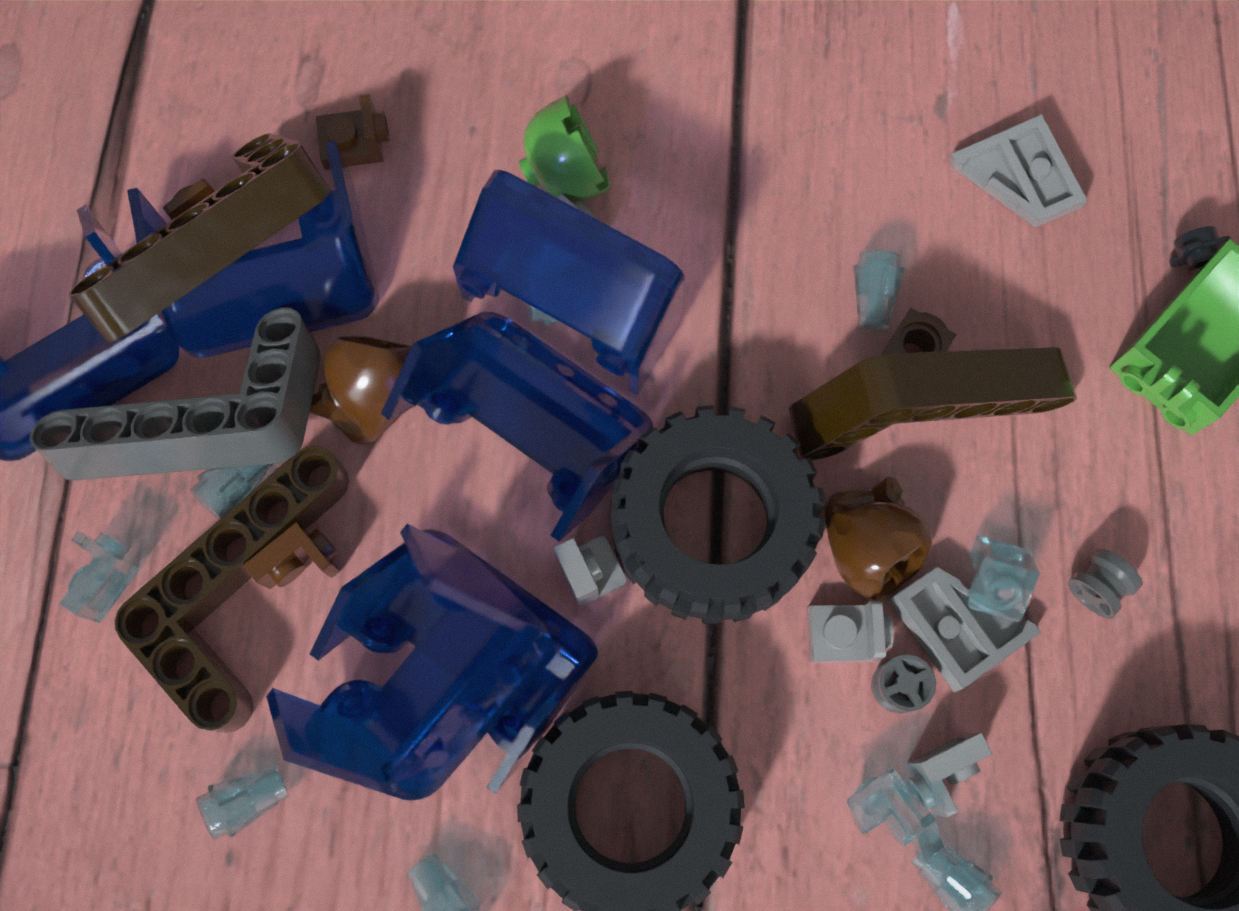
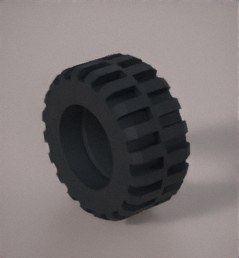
(732, 447)
(711, 805)
(1112, 808)

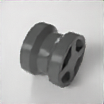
(1105, 583)
(913, 679)

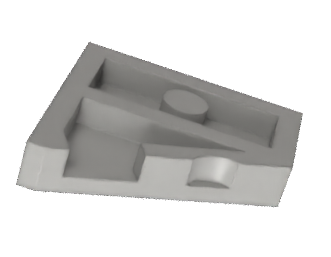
(1023, 172)
(953, 635)

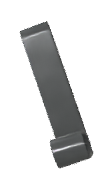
(197, 433)

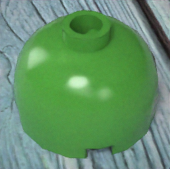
(562, 154)

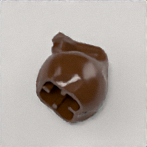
(358, 383)
(876, 538)

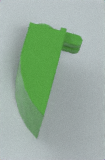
(1191, 348)

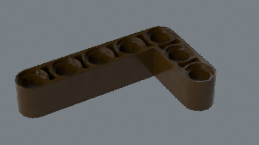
(270, 194)
(925, 389)
(220, 581)

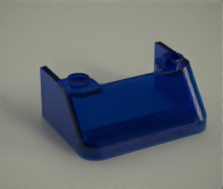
(573, 272)
(319, 275)
(77, 365)
(529, 399)
(393, 607)
(438, 700)

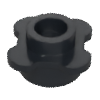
(1197, 247)

